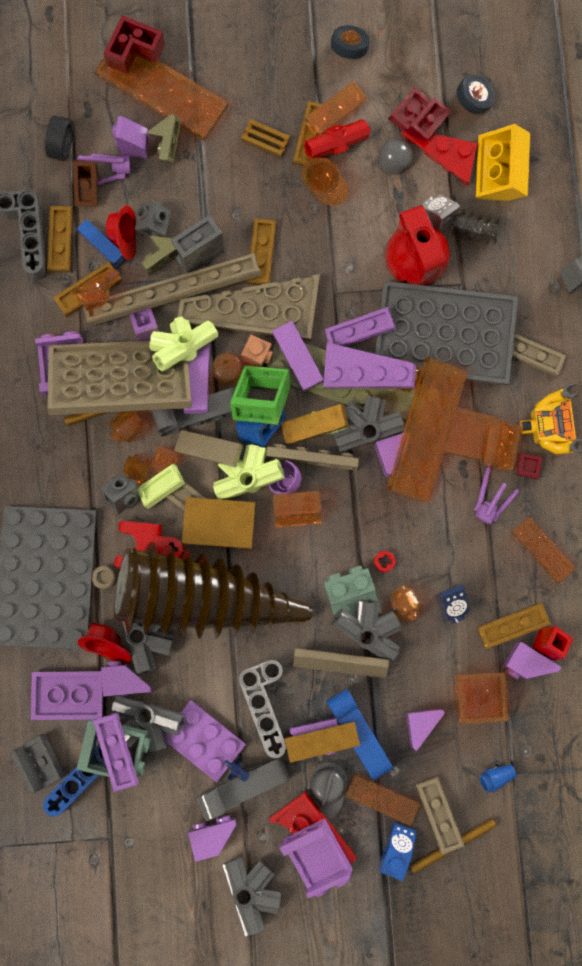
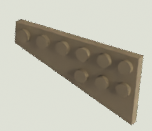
(257, 307)

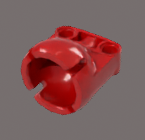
(412, 259)

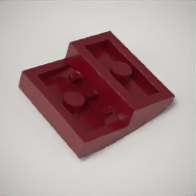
(419, 115)

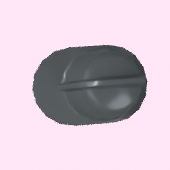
(328, 788)

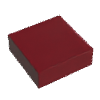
(529, 465)

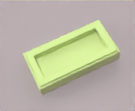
(160, 486)

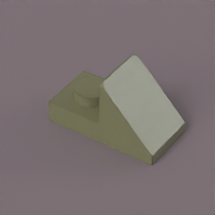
(169, 132)
(164, 254)

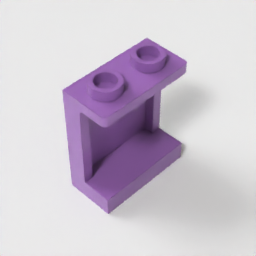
(43, 353)
(317, 858)

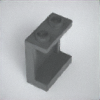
(198, 244)

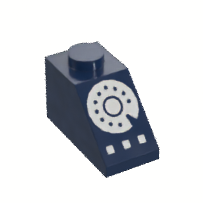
(453, 604)

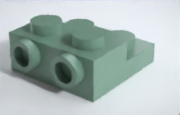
(347, 590)

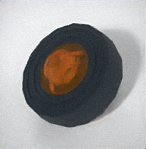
(350, 42)
(475, 94)

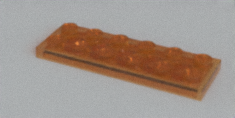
(167, 94)
(427, 430)

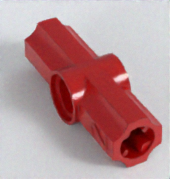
(337, 139)

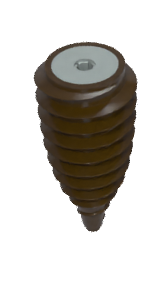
(195, 595)

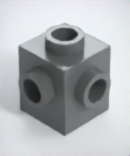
(152, 219)
(120, 492)

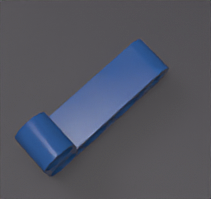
(369, 751)
(83, 780)

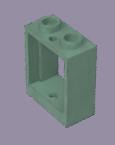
(89, 743)

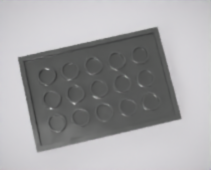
(452, 327)
(46, 576)

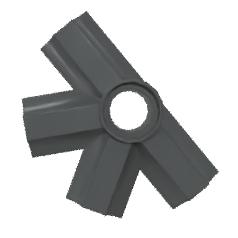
(372, 416)
(368, 620)
(152, 642)
(161, 721)
(259, 899)

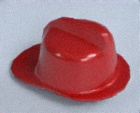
(121, 231)
(104, 642)

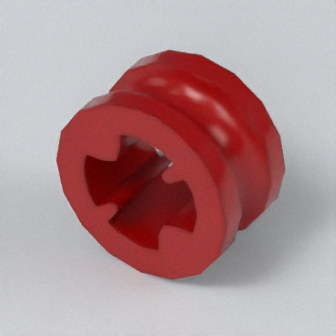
(380, 555)

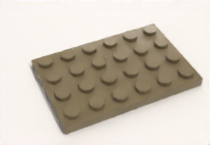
(113, 379)

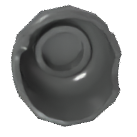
(395, 156)

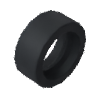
(58, 138)

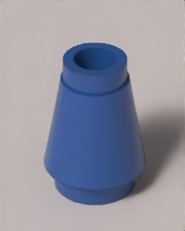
(496, 778)

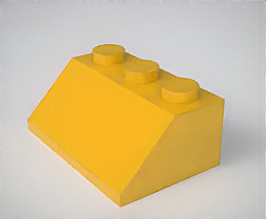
(503, 164)

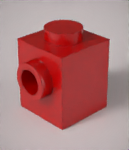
(552, 643)

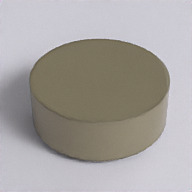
(104, 577)

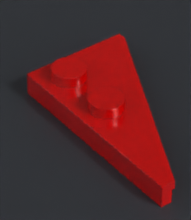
(451, 153)
(302, 813)

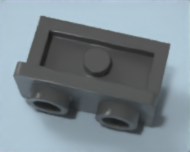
(38, 763)

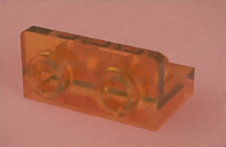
(502, 445)
(297, 509)

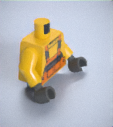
(553, 423)

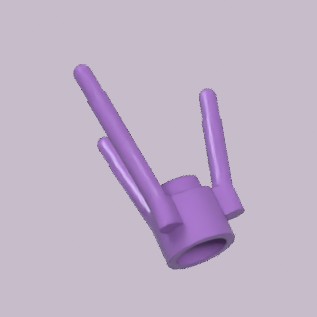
(120, 164)
(487, 512)

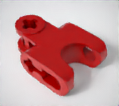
(146, 533)

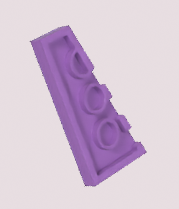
(364, 370)

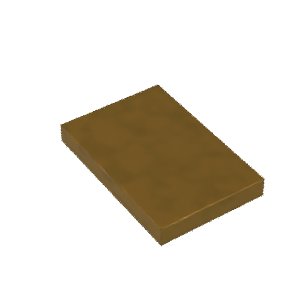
(218, 523)

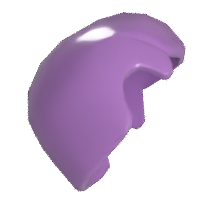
(290, 483)

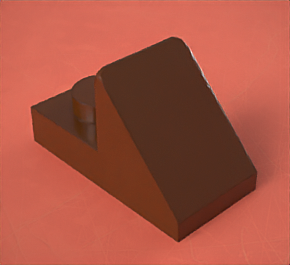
(85, 183)

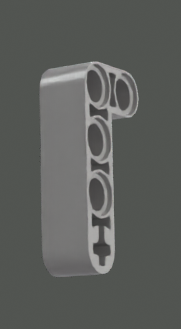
(267, 710)

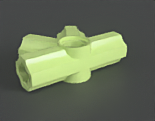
(181, 344)
(253, 466)

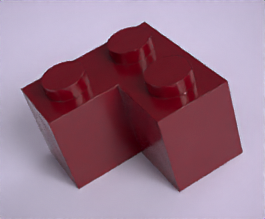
(133, 40)

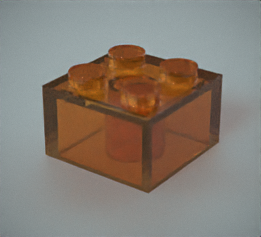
(480, 698)

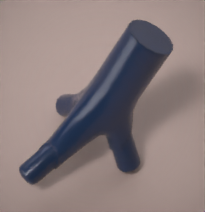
(236, 770)

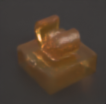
(163, 459)
(136, 469)

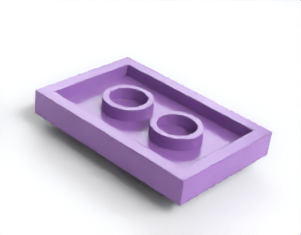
(66, 695)
(205, 741)

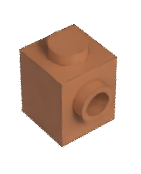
(257, 352)

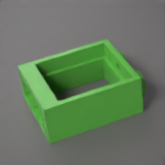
(260, 410)

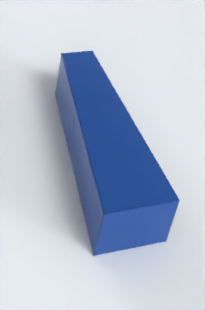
(101, 243)

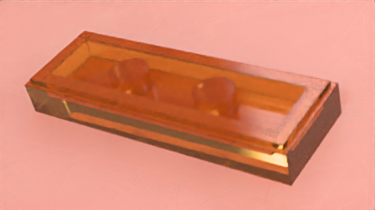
(335, 108)
(543, 550)
(382, 799)

